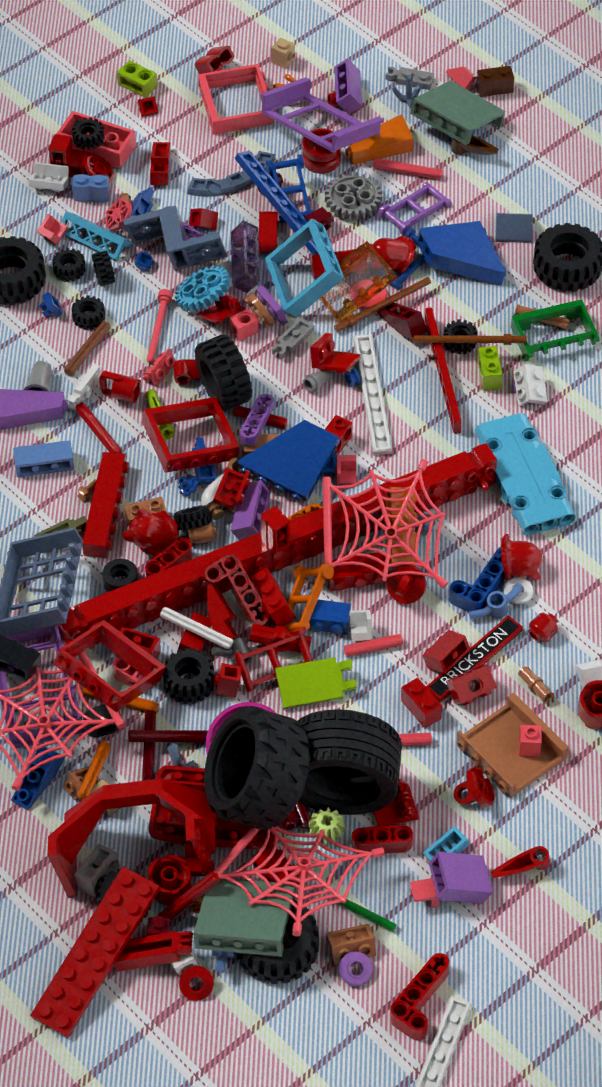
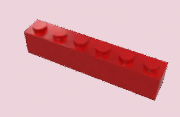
(104, 505)

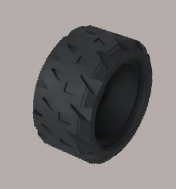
(256, 768)

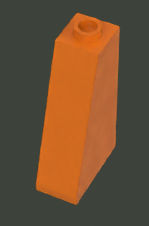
(393, 140)

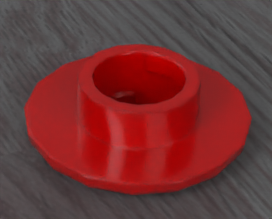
(190, 993)

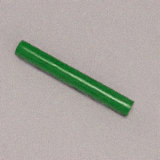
(369, 915)

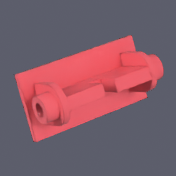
(160, 368)

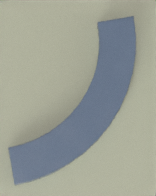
(230, 184)

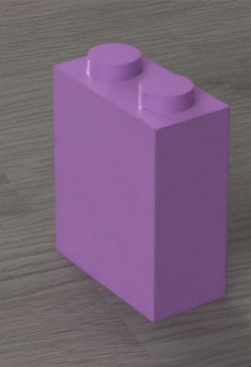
(460, 877)

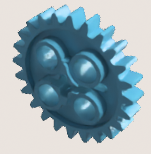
(203, 288)

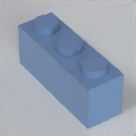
(43, 458)

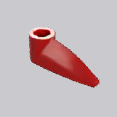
(185, 371)
(524, 862)

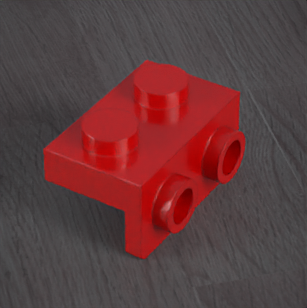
(230, 488)

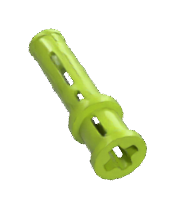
(154, 401)

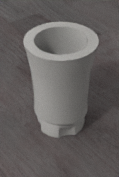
(39, 377)

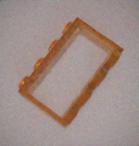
(364, 278)

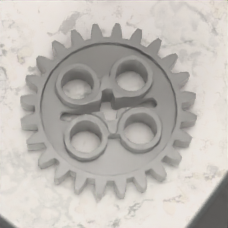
(353, 196)

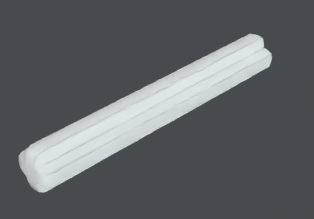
(196, 628)

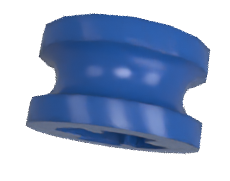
(352, 377)

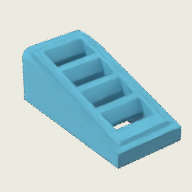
(447, 837)

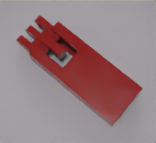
(154, 950)

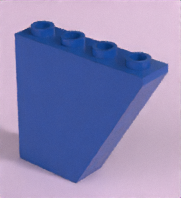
(462, 251)
(293, 459)

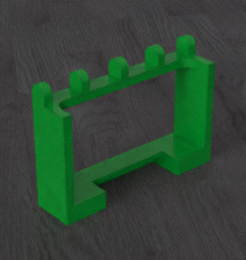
(569, 311)

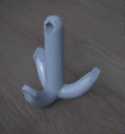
(409, 97)
(175, 756)

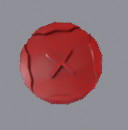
(406, 587)
(478, 787)

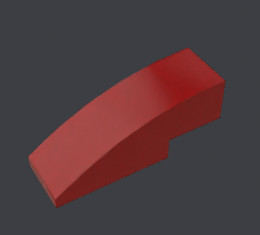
(160, 163)
(220, 612)

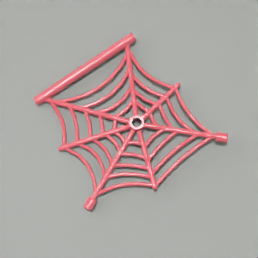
(327, 486)
(44, 720)
(302, 869)

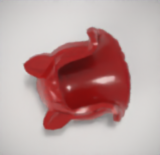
(396, 252)
(152, 531)
(520, 558)

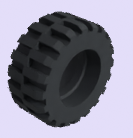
(568, 240)
(28, 281)
(223, 371)
(293, 960)

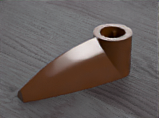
(475, 146)

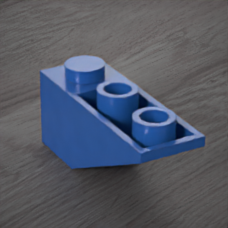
(38, 779)

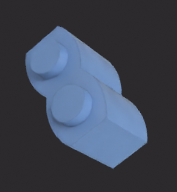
(90, 188)

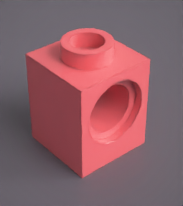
(244, 324)
(530, 740)

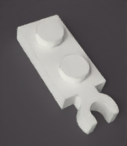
(85, 386)

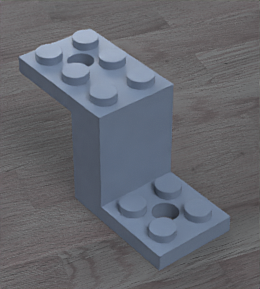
(169, 224)

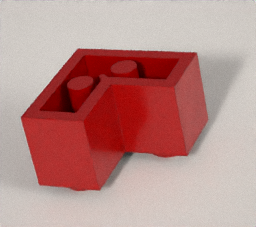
(62, 153)

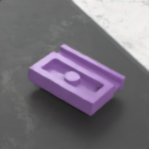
(271, 305)

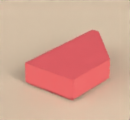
(462, 76)

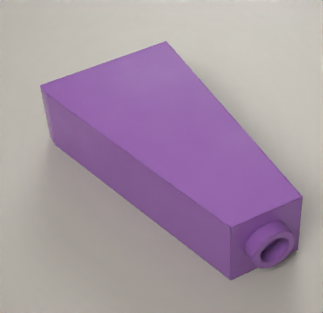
(30, 407)

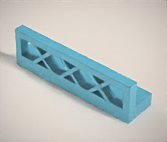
(99, 231)

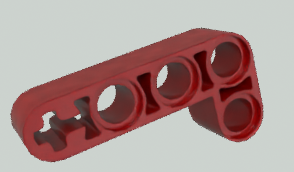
(238, 592)
(423, 992)

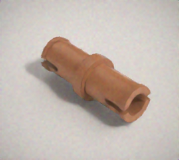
(535, 684)

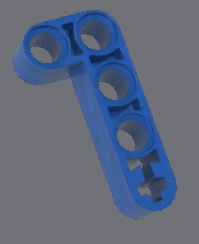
(464, 595)

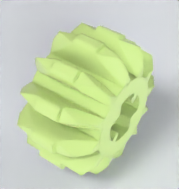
(329, 822)

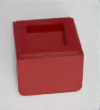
(147, 106)

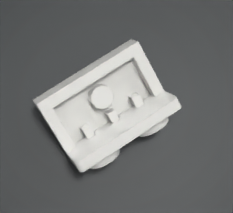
(49, 176)
(530, 385)

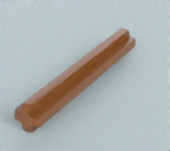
(87, 348)

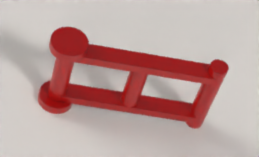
(239, 657)

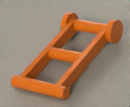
(300, 574)

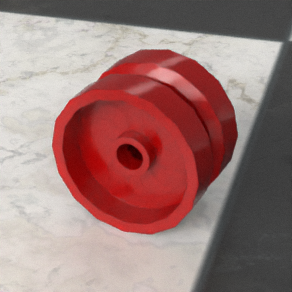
(317, 158)

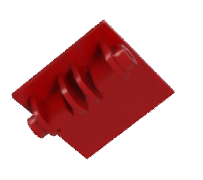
(224, 308)
(400, 810)

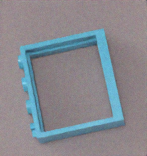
(321, 285)

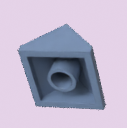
(514, 227)

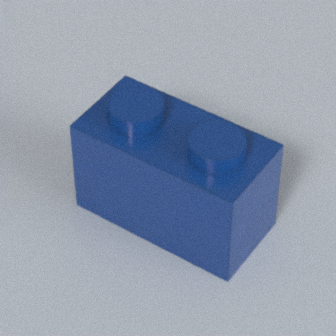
(330, 617)

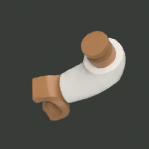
(209, 493)

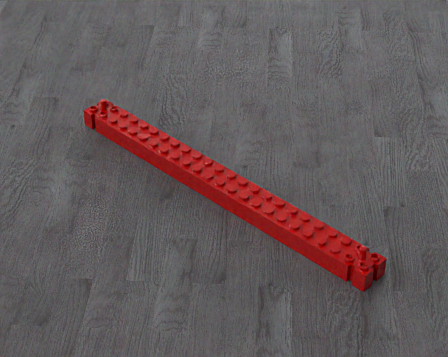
(183, 585)

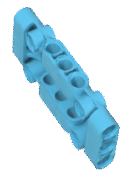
(526, 474)

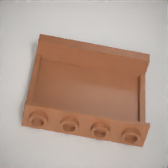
(495, 747)

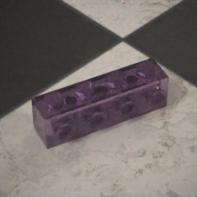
(245, 257)

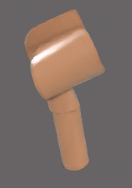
(84, 493)

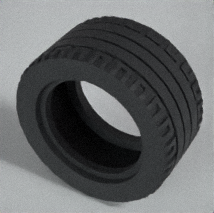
(350, 762)

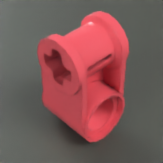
(128, 675)

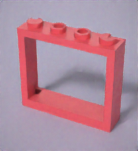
(230, 77)

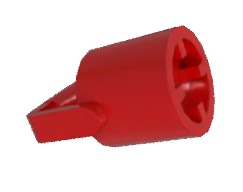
(123, 386)

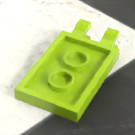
(313, 682)

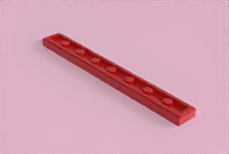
(443, 373)

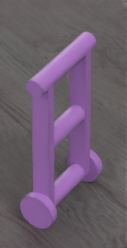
(387, 211)

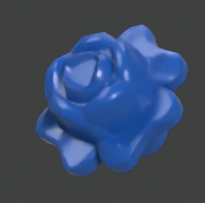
(188, 484)

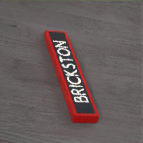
(478, 655)

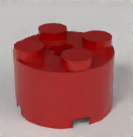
(590, 704)
(172, 876)

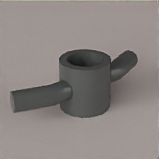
(239, 644)

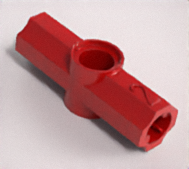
(268, 635)

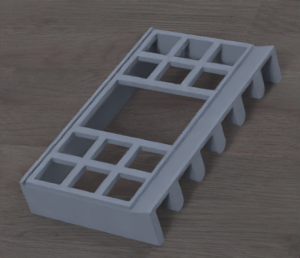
(36, 546)

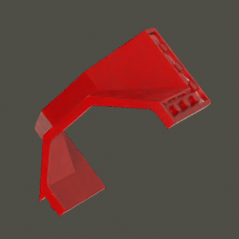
(184, 803)

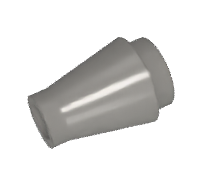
(316, 380)

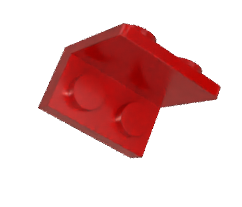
(325, 358)

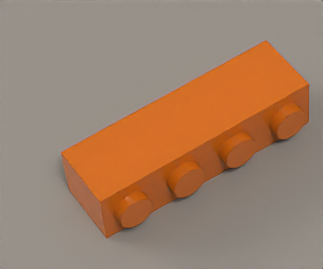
(407, 520)

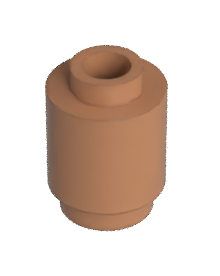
(202, 534)

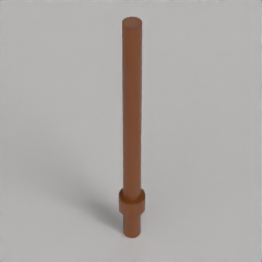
(353, 319)
(507, 339)

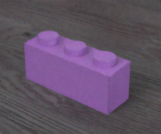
(348, 86)
(248, 515)

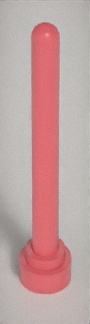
(164, 297)

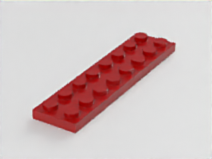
(95, 952)

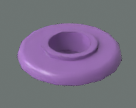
(366, 968)

